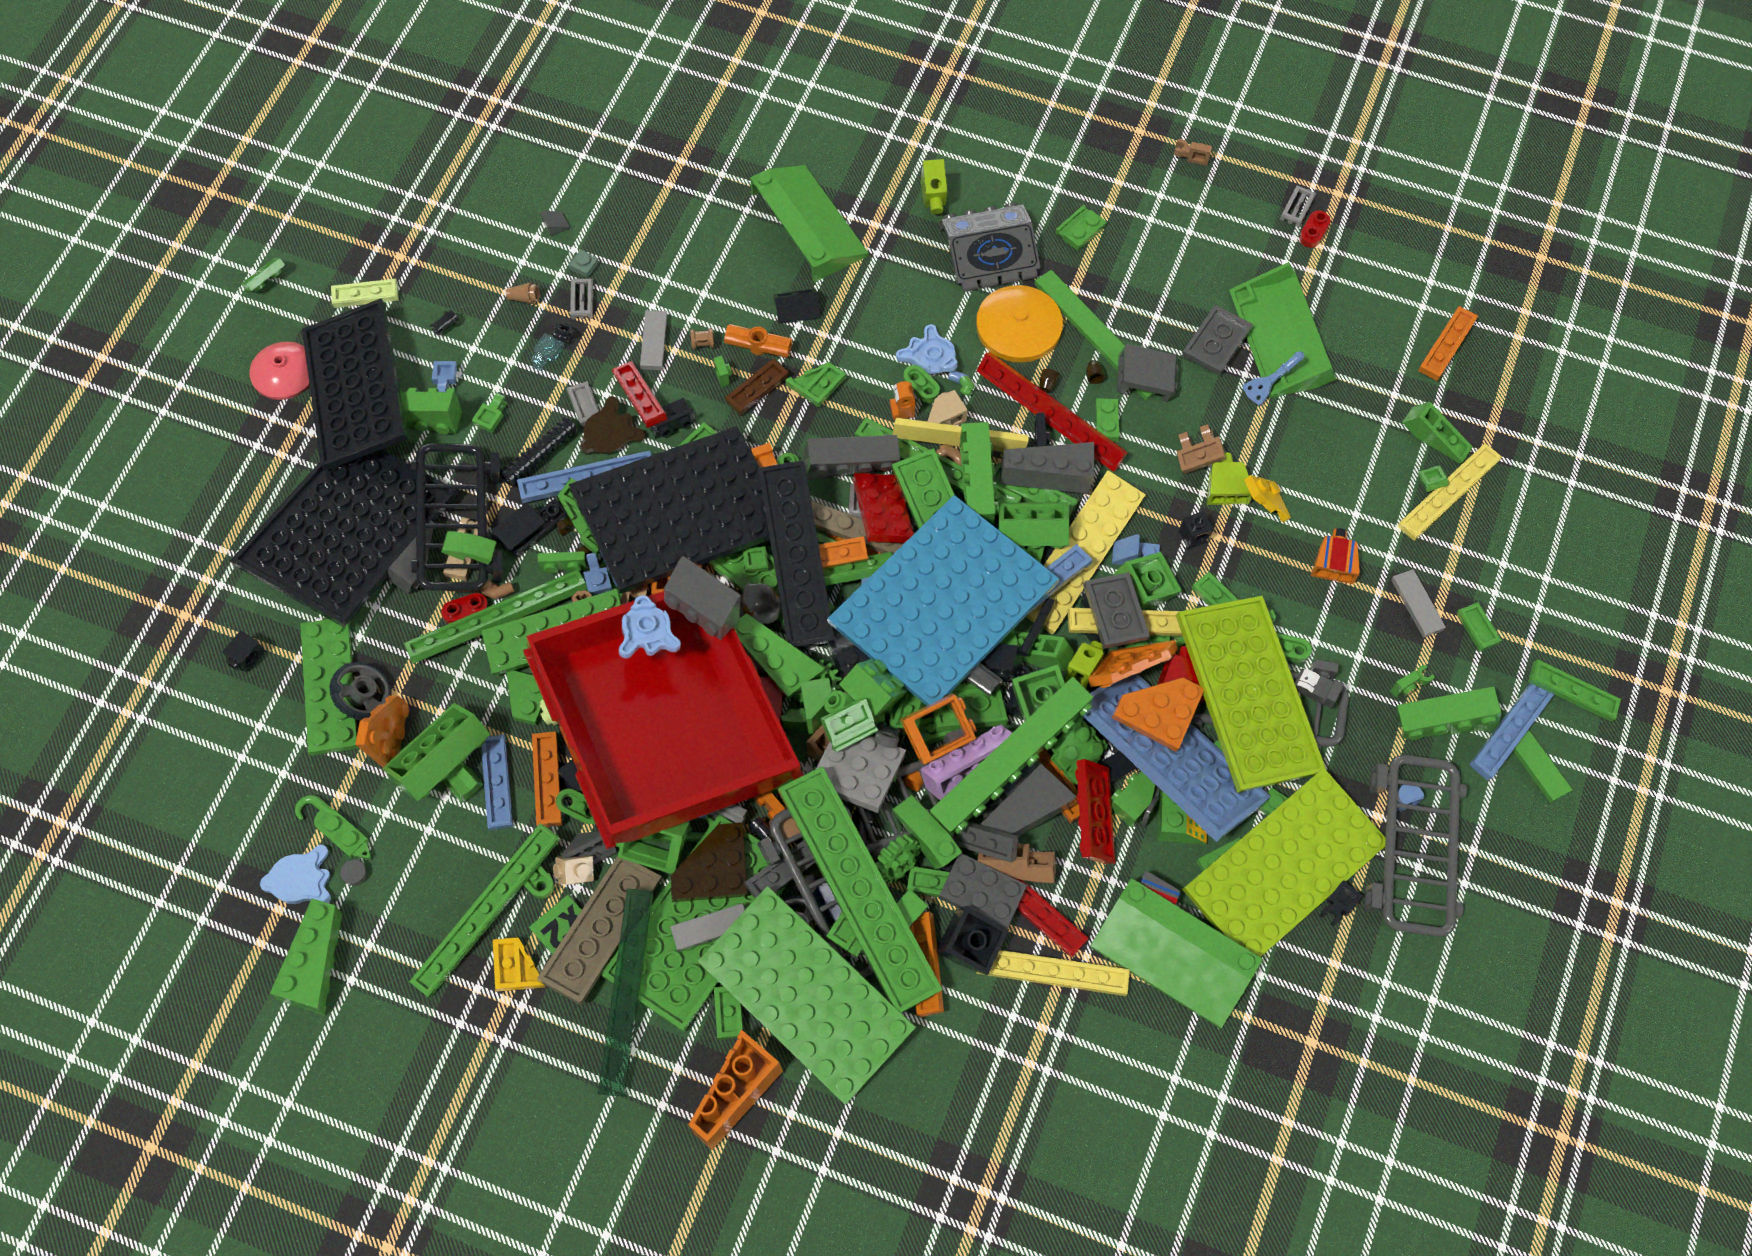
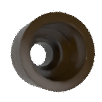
(1095, 372)
(1048, 379)

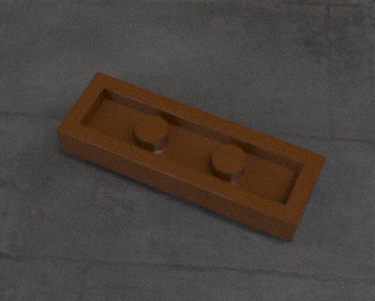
(756, 386)

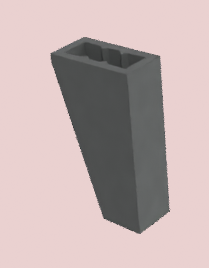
(1031, 804)

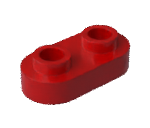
(1316, 228)
(463, 606)

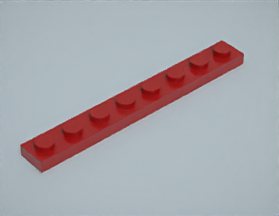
(1055, 413)

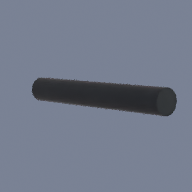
(1036, 627)

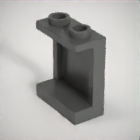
(1147, 371)

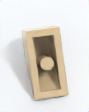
(948, 409)

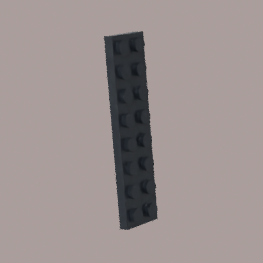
(796, 554)

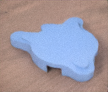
(931, 352)
(647, 628)
(298, 877)

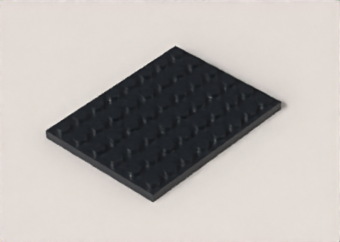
(674, 504)
(340, 533)

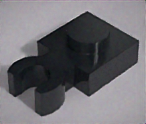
(1342, 901)

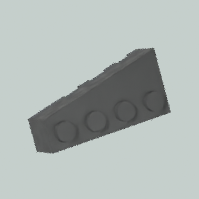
(849, 455)
(1050, 467)

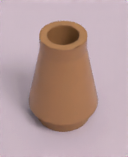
(524, 293)

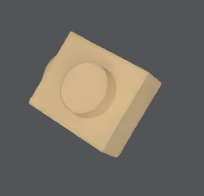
(574, 869)

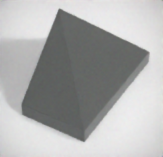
(588, 844)

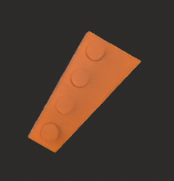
(734, 1090)

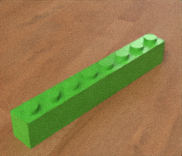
(1012, 756)

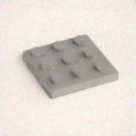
(862, 771)

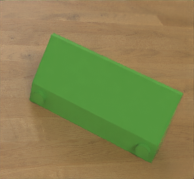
(809, 219)
(1281, 328)
(1176, 953)

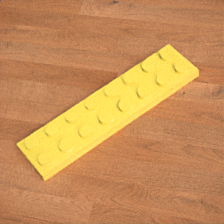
(1094, 533)

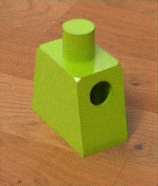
(934, 185)
(1227, 483)
(1085, 662)

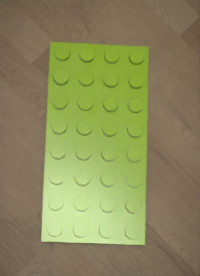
(1250, 693)
(1286, 865)

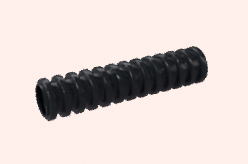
(538, 451)

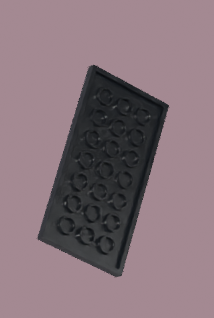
(354, 384)

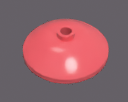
(281, 379)

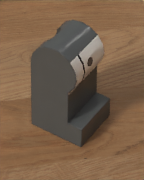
(1318, 687)

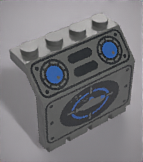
(991, 246)

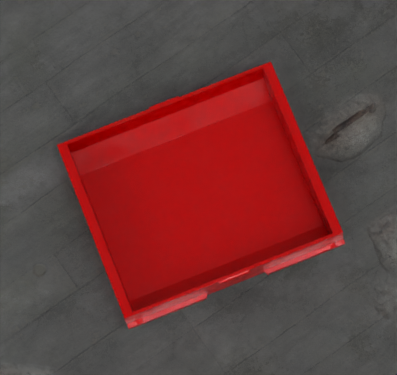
(661, 730)

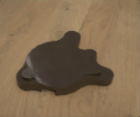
(608, 431)

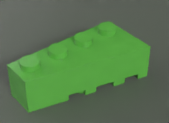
(1450, 714)

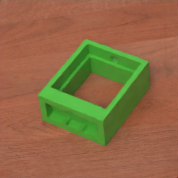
(655, 857)

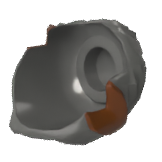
(761, 603)

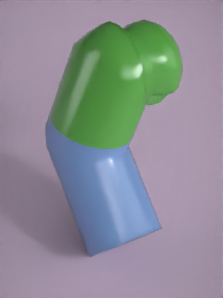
(964, 380)

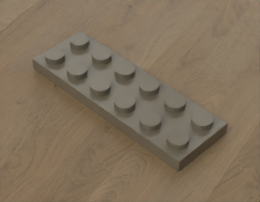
(595, 932)

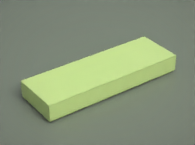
(364, 292)

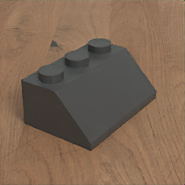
(702, 598)

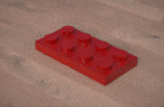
(882, 508)
(1095, 812)

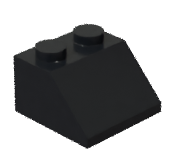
(972, 940)

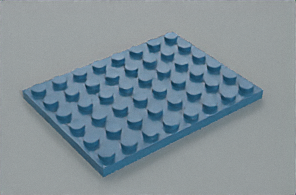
(943, 601)

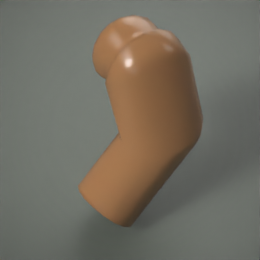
(951, 452)
(495, 591)

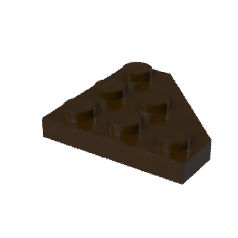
(713, 868)

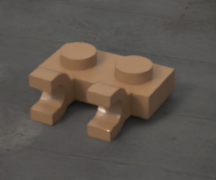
(1202, 454)

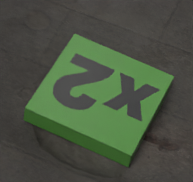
(555, 923)

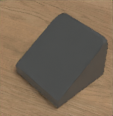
(554, 222)

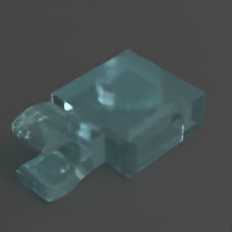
(546, 349)

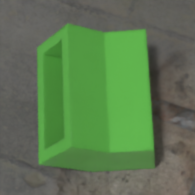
(463, 782)

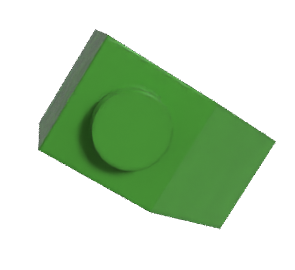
(814, 696)

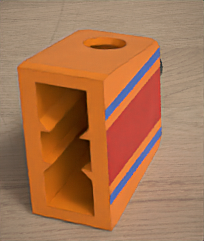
(1337, 558)

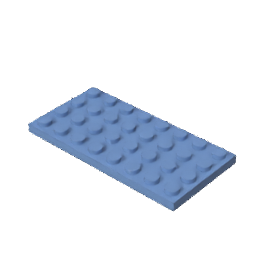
(1191, 777)

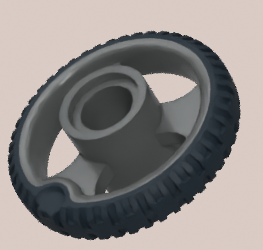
(364, 682)

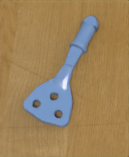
(1267, 382)

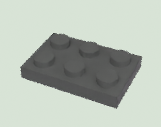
(1217, 339)
(1116, 610)
(982, 890)

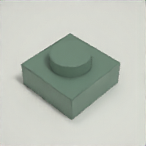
(583, 263)

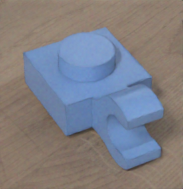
(444, 374)
(596, 579)

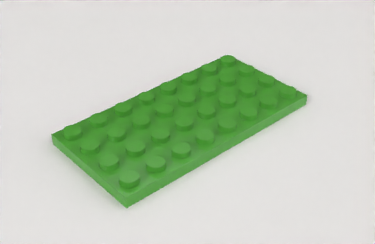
(675, 981)
(807, 995)

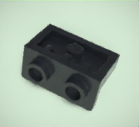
(678, 417)

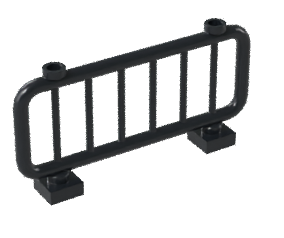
(482, 468)

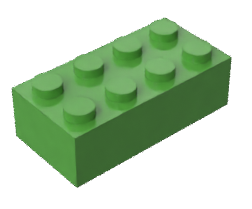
(436, 752)

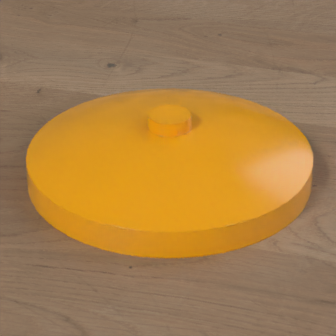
(1019, 323)

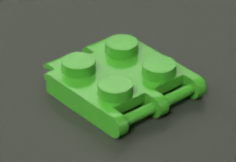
(1076, 745)

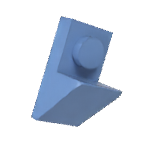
(1131, 548)

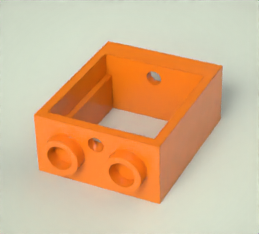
(918, 744)

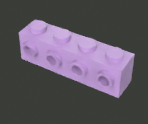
(948, 771)

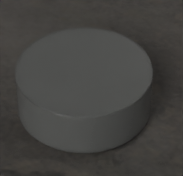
(886, 739)
(353, 872)

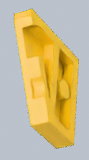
(1267, 494)
(513, 966)

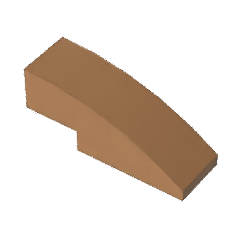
(1027, 866)

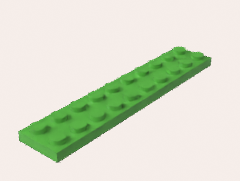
(859, 890)

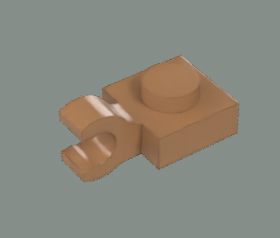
(1196, 153)

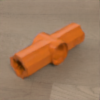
(748, 339)

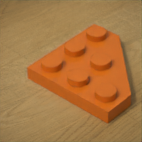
(1130, 661)
(1160, 711)
(384, 730)

